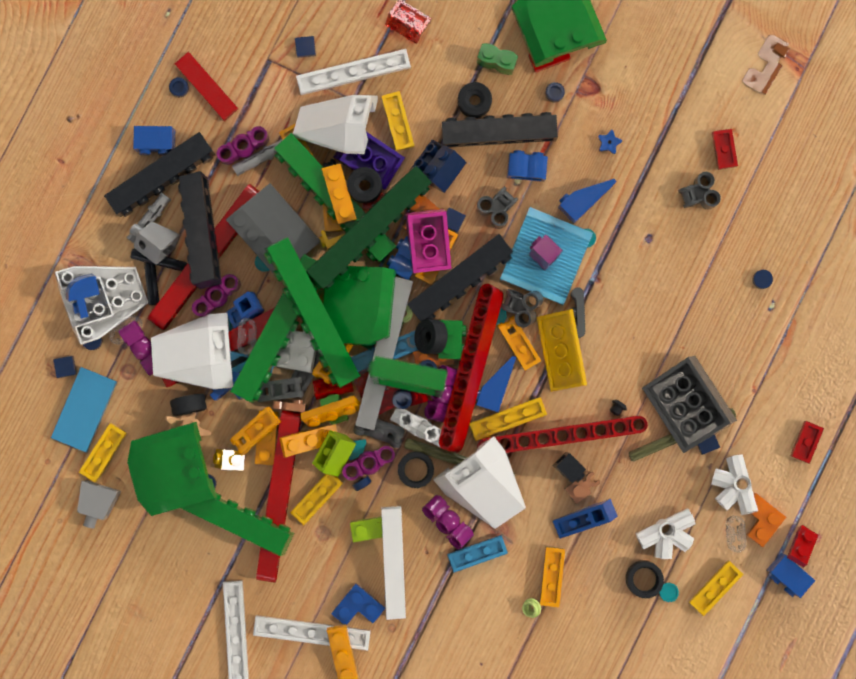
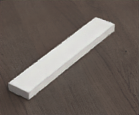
(353, 72)
(393, 562)
(235, 630)
(305, 632)

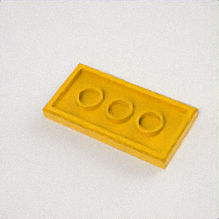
(561, 350)

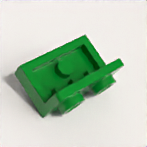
(454, 342)

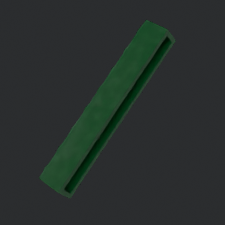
(367, 228)

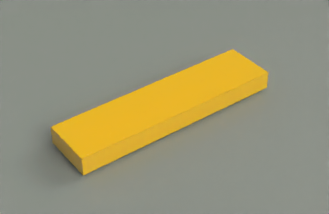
(508, 419)

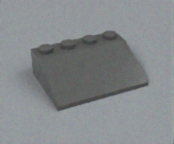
(269, 219)
(689, 403)

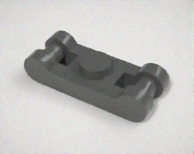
(579, 310)
(280, 389)
(382, 432)

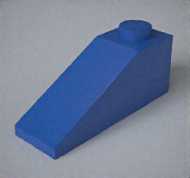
(580, 201)
(494, 389)
(585, 518)

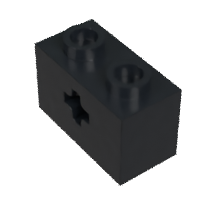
(570, 468)

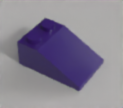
(377, 157)

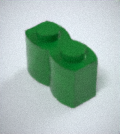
(502, 60)

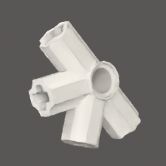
(417, 425)
(731, 492)
(675, 535)

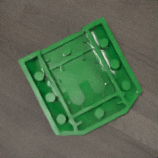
(557, 27)
(361, 304)
(170, 470)

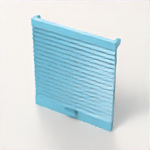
(558, 277)

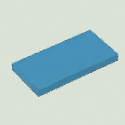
(84, 409)

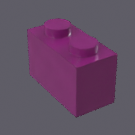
(544, 251)

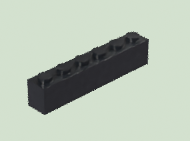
(499, 130)
(159, 175)
(199, 230)
(460, 278)

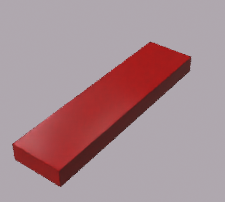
(206, 86)

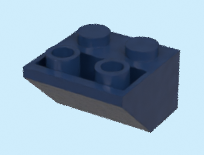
(440, 165)

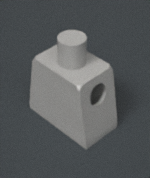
(154, 241)
(96, 502)

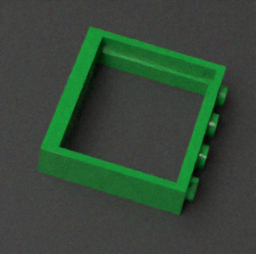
(407, 376)

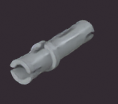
(255, 159)
(153, 212)

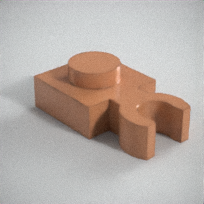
(295, 405)
(580, 490)

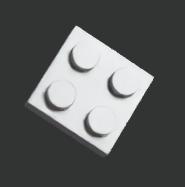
(298, 354)

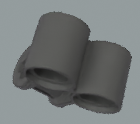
(697, 193)
(499, 205)
(519, 304)

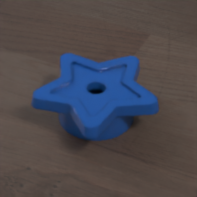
(609, 137)

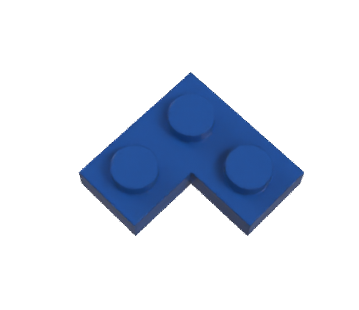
(358, 600)

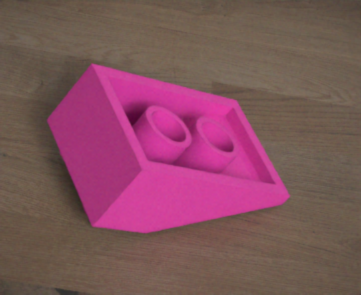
(428, 240)

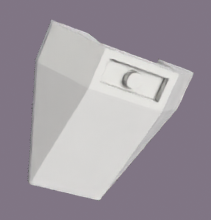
(337, 123)
(118, 299)
(195, 353)
(484, 484)

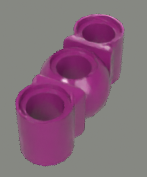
(236, 152)
(207, 299)
(139, 345)
(437, 408)
(359, 463)
(447, 522)

